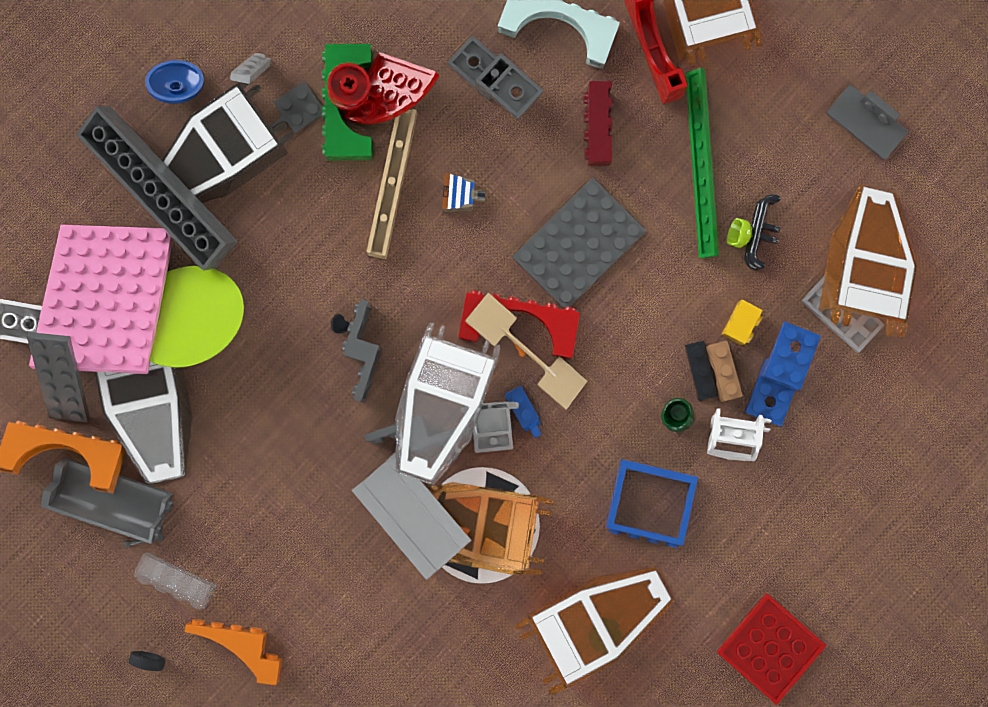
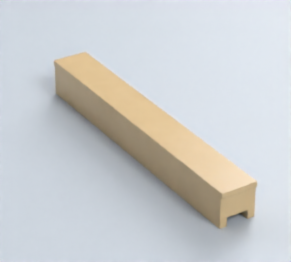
(391, 184)

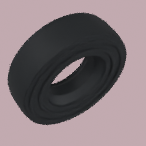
(146, 661)

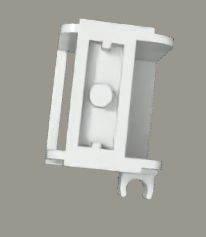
(736, 432)

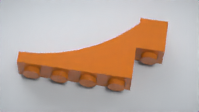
(246, 644)

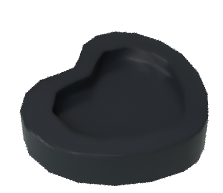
(339, 324)

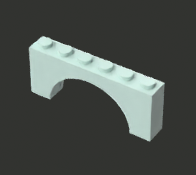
(595, 29)

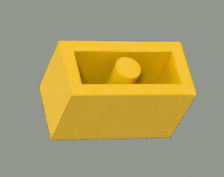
(742, 323)

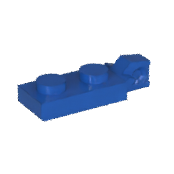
(525, 413)

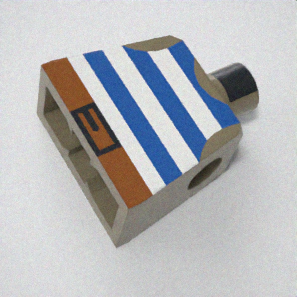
(460, 194)

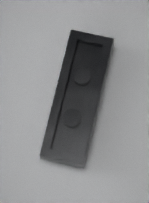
(701, 370)

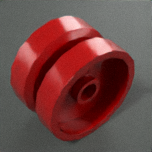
(348, 75)

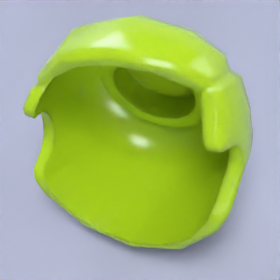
(739, 233)

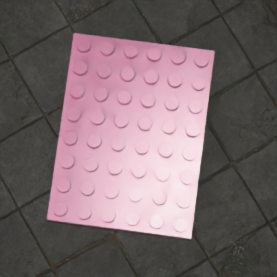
(107, 294)

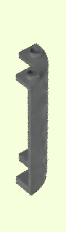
(131, 510)

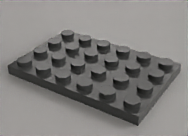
(579, 244)

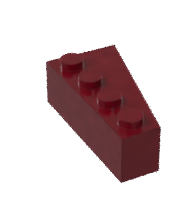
(598, 123)

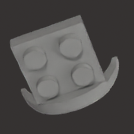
(494, 427)

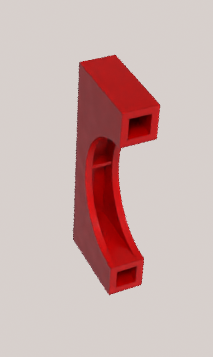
(667, 78)

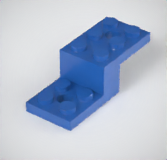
(782, 373)

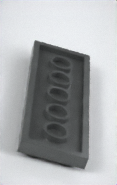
(58, 376)

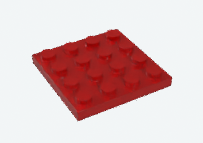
(771, 648)

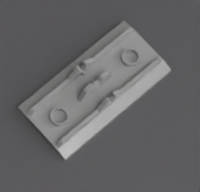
(412, 518)

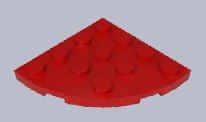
(393, 89)

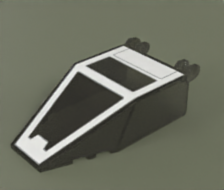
(225, 145)
(150, 418)

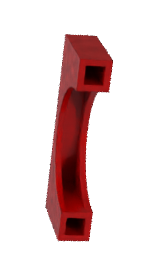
(559, 322)

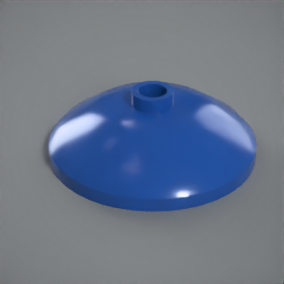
(174, 81)

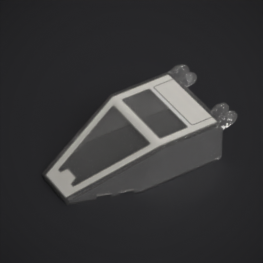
(440, 405)

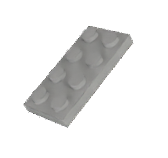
(859, 331)

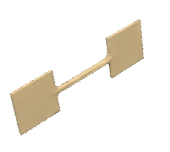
(493, 323)

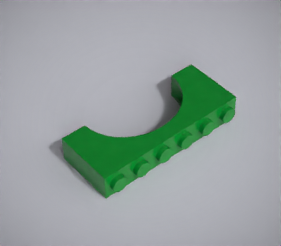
(339, 140)

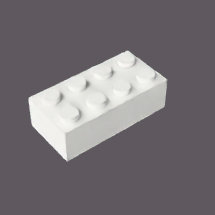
(18, 320)

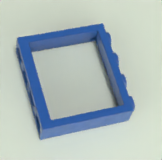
(636, 533)

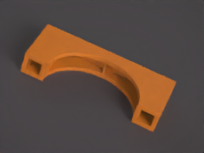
(24, 442)

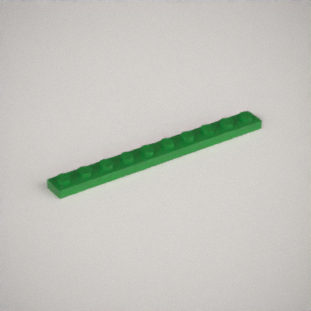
(702, 164)

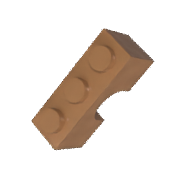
(726, 377)

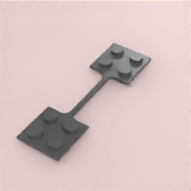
(298, 108)

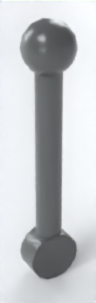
(127, 543)

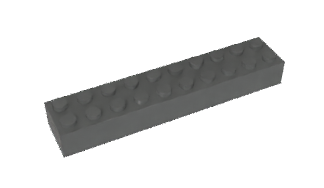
(156, 187)

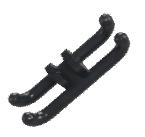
(757, 236)

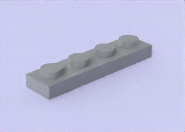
(250, 68)

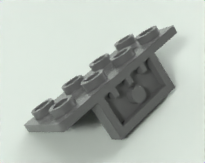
(868, 120)

